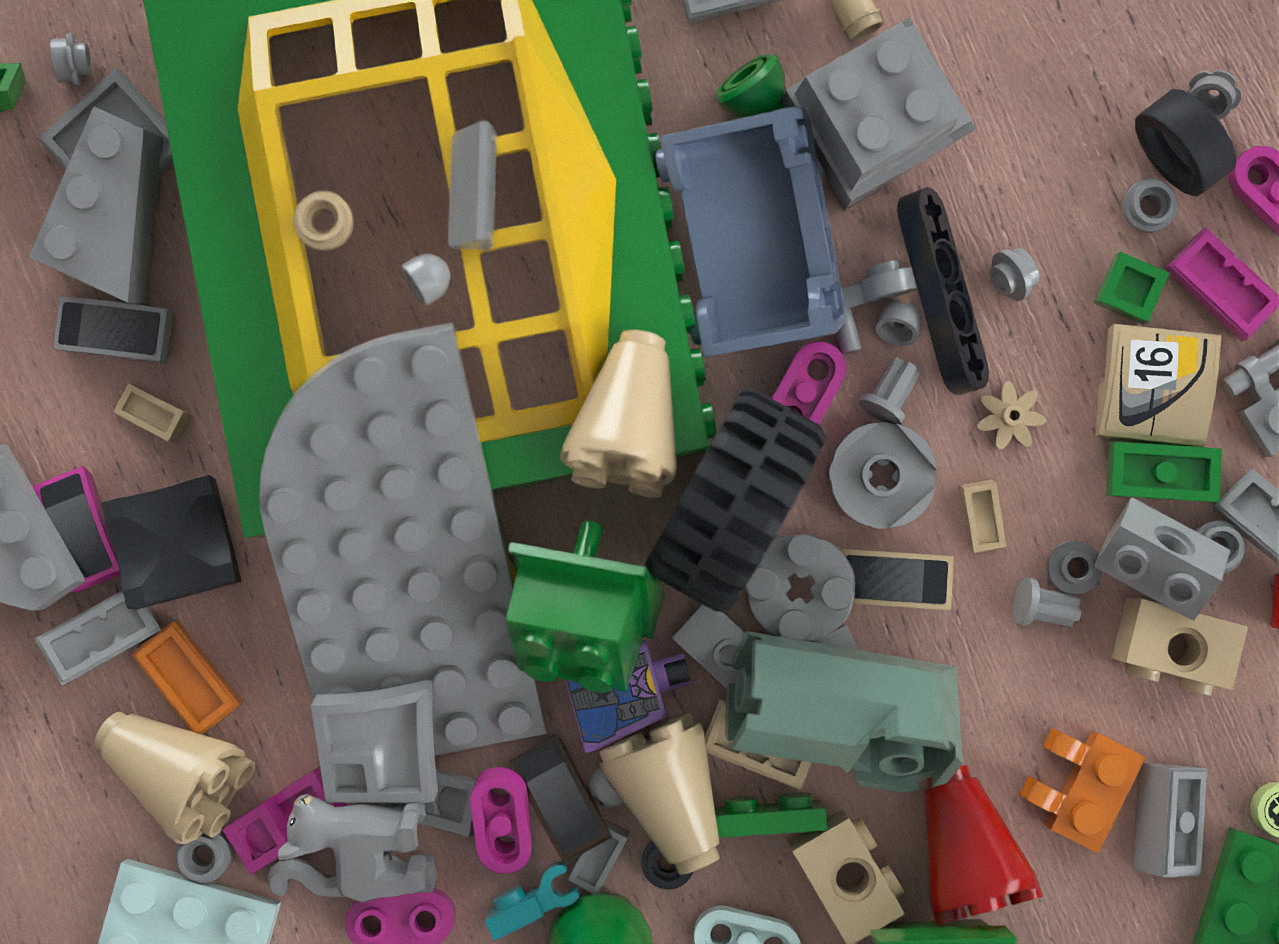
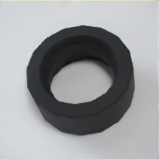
(1185, 142)

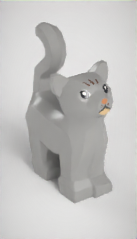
(363, 850)

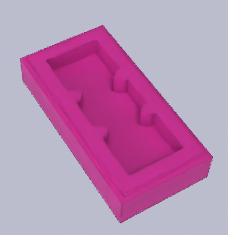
(1223, 284)

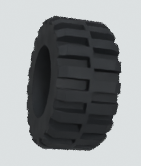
(736, 501)

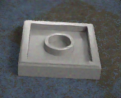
(115, 96)

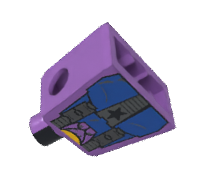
(617, 713)

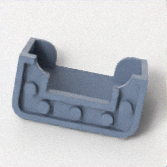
(756, 231)

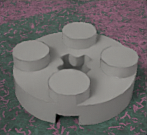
(913, 475)
(832, 588)

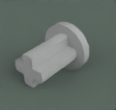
(891, 392)
(1043, 605)

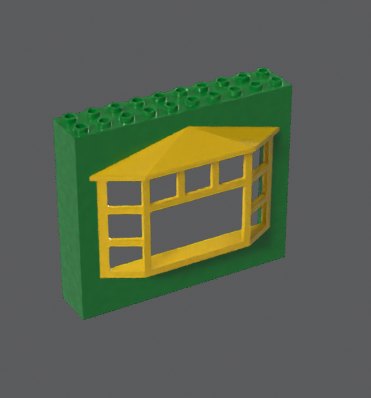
(591, 179)

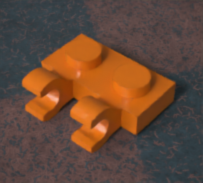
(1092, 791)

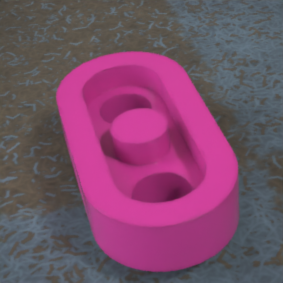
(1261, 198)
(810, 395)
(501, 816)
(400, 920)

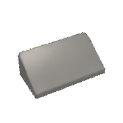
(472, 187)
(1170, 820)

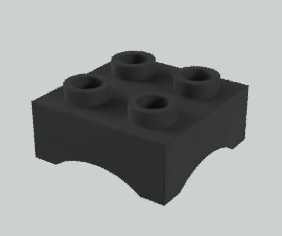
(171, 542)

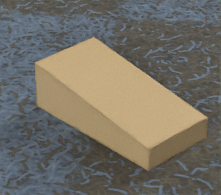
(152, 413)
(983, 515)

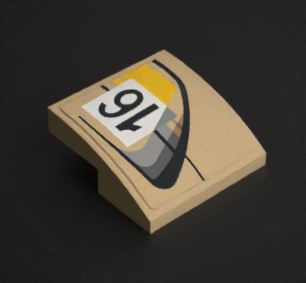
(1158, 385)

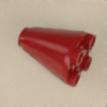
(971, 852)

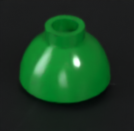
(754, 88)

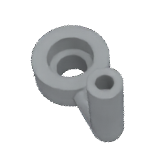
(885, 282)

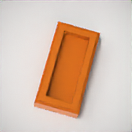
(187, 678)

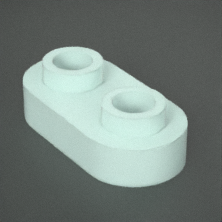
(744, 926)

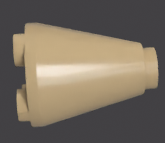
(626, 421)
(175, 773)
(668, 789)

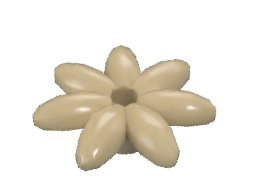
(1001, 420)

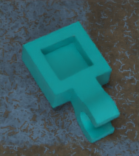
(519, 908)

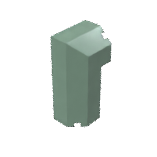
(846, 710)

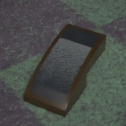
(561, 799)

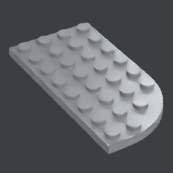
(396, 538)

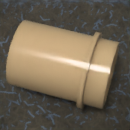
(858, 17)

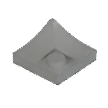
(377, 745)

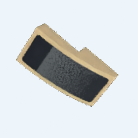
(902, 579)

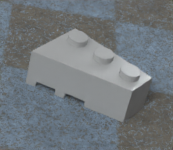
(105, 209)

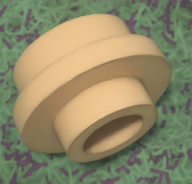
(311, 208)

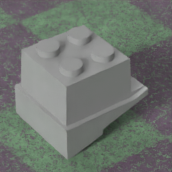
(879, 112)

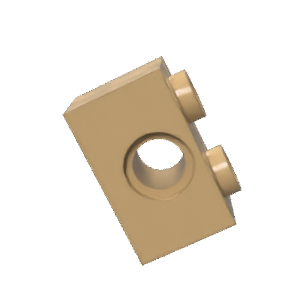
(1211, 650)
(853, 908)

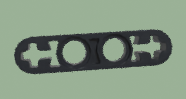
(943, 291)

